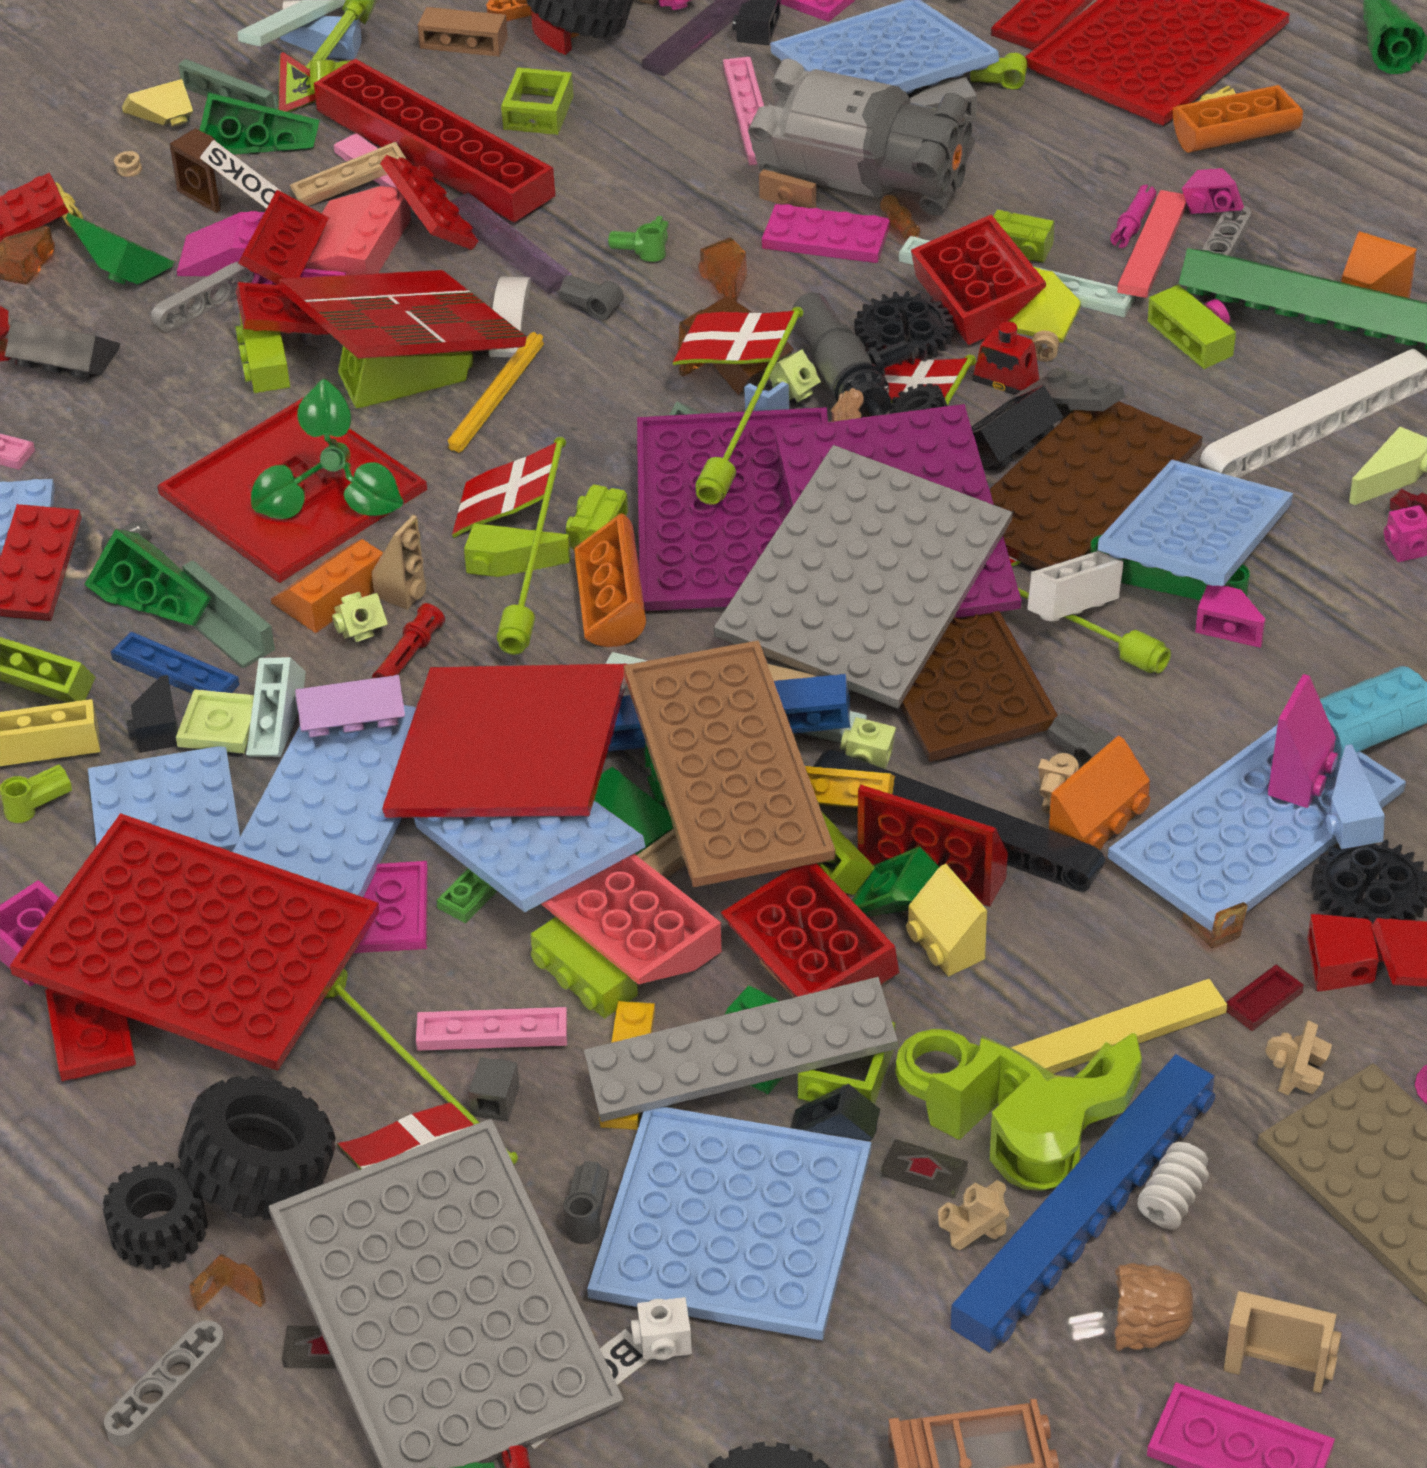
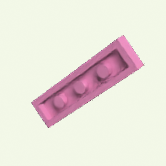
(491, 1028)

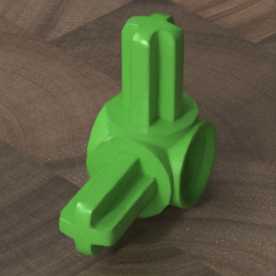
(647, 241)

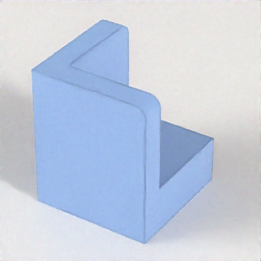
(769, 400)

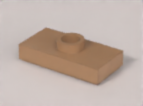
(786, 190)

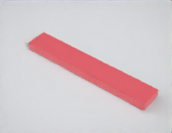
(1152, 244)

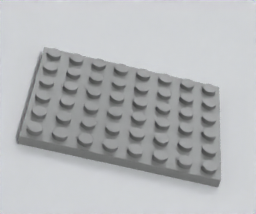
(864, 575)
(445, 1304)

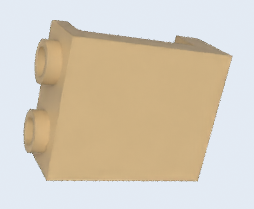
(1282, 1335)

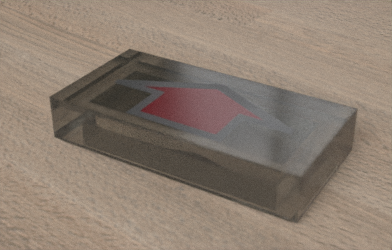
(924, 1168)
(306, 1348)

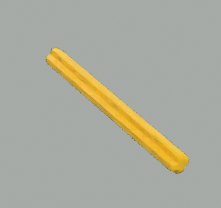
(495, 393)

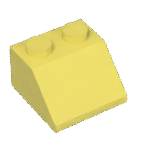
(948, 922)

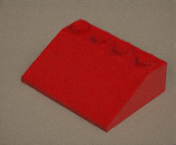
(977, 276)
(969, 848)
(811, 933)

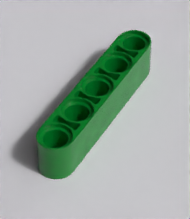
(1164, 581)

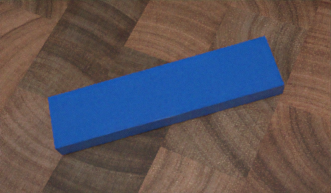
(181, 669)

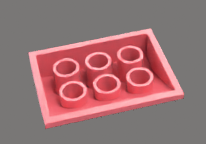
(361, 231)
(639, 921)

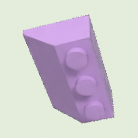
(350, 705)

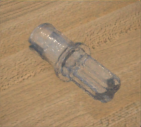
(1092, 1325)

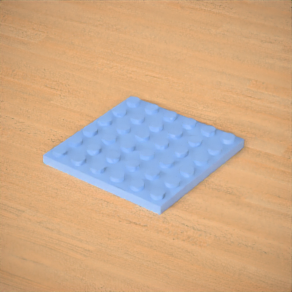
(891, 45)
(733, 1220)

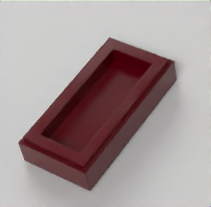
(1264, 997)

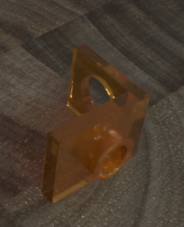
(1219, 936)
(229, 1273)

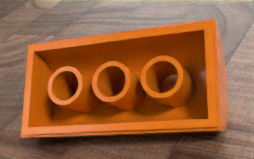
(1236, 118)
(610, 585)

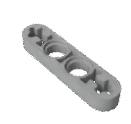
(1226, 224)
(172, 311)
(170, 1385)

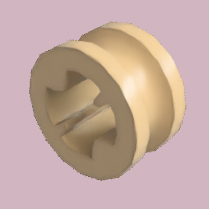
(128, 164)
(1052, 342)

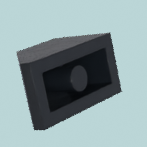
(757, 21)
(154, 718)
(839, 1114)

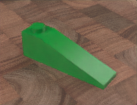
(255, 128)
(118, 255)
(146, 580)

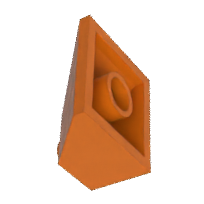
(1380, 265)

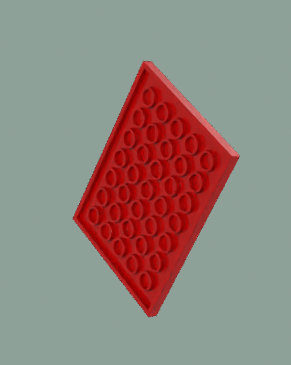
(1155, 51)
(196, 940)

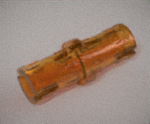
(899, 217)

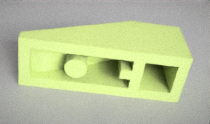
(1393, 466)

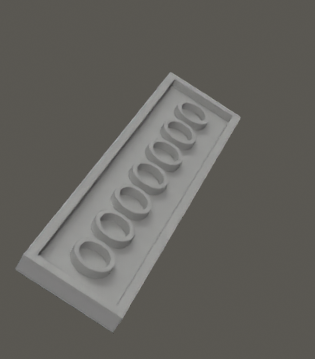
(740, 1049)

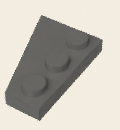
(1078, 390)

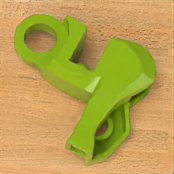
(1038, 1113)

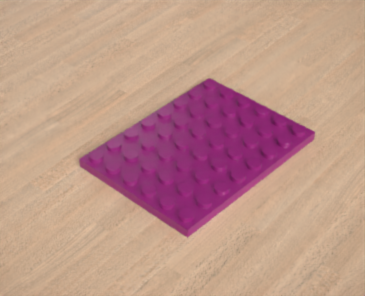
(925, 443)
(698, 550)

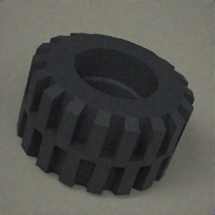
(160, 1238)

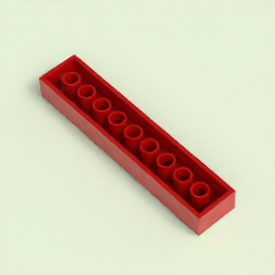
(435, 138)

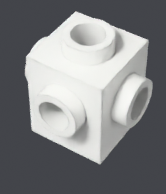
(662, 1328)

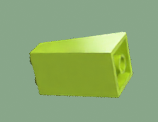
(393, 377)

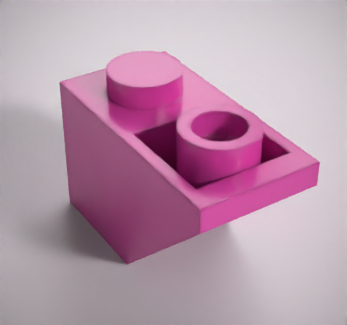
(1212, 192)

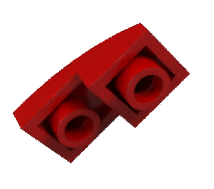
(550, 35)

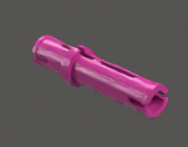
(1130, 221)

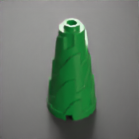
(1393, 37)

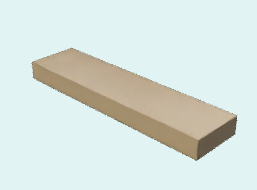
(344, 176)

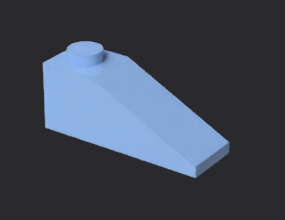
(315, 33)
(1355, 811)

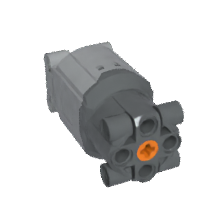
(862, 136)

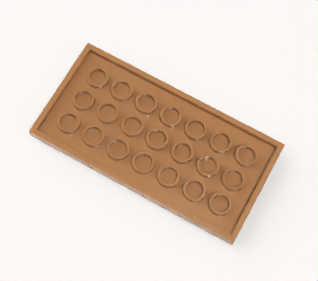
(728, 764)

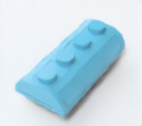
(1377, 709)

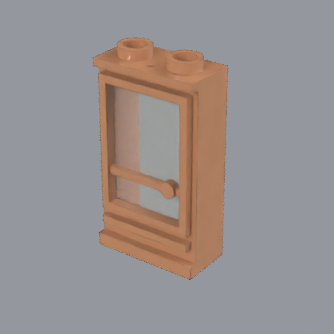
(975, 1439)

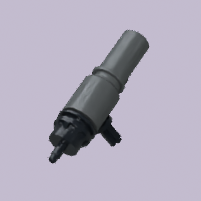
(844, 358)

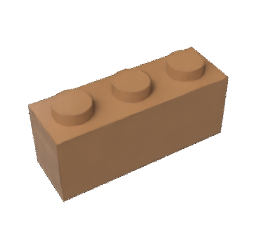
(462, 31)

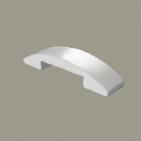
(510, 304)

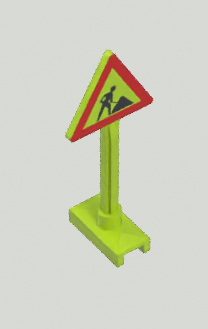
(294, 77)

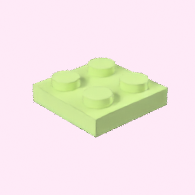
(216, 721)

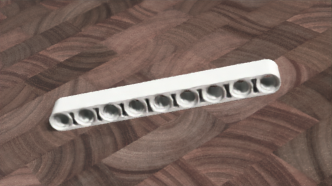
(1317, 416)

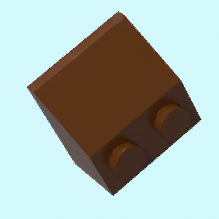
(192, 174)

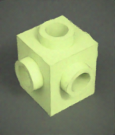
(796, 372)
(370, 615)
(869, 742)

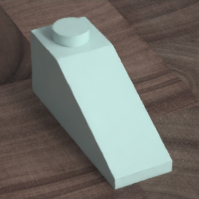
(274, 706)

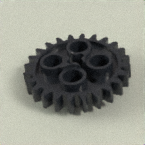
(925, 324)
(1349, 872)

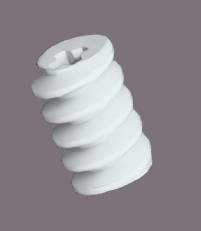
(1174, 1185)

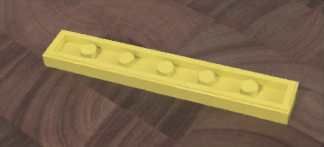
(1145, 1019)

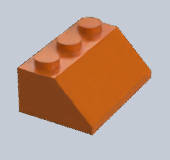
(317, 593)
(1101, 796)

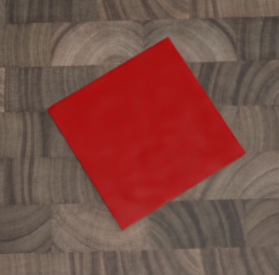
(220, 487)
(507, 741)

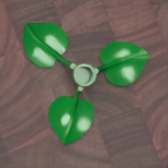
(326, 413)

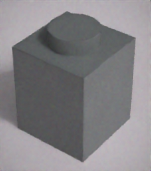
(494, 1089)

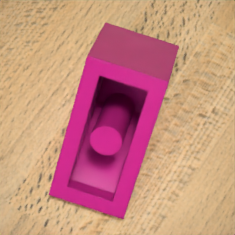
(1229, 616)

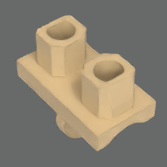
(1053, 774)
(1295, 1057)
(979, 1215)

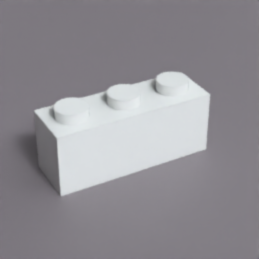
(1074, 585)

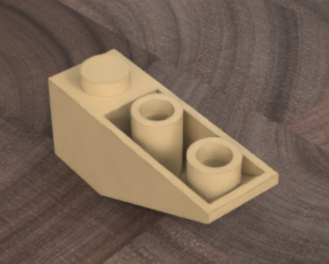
(399, 571)

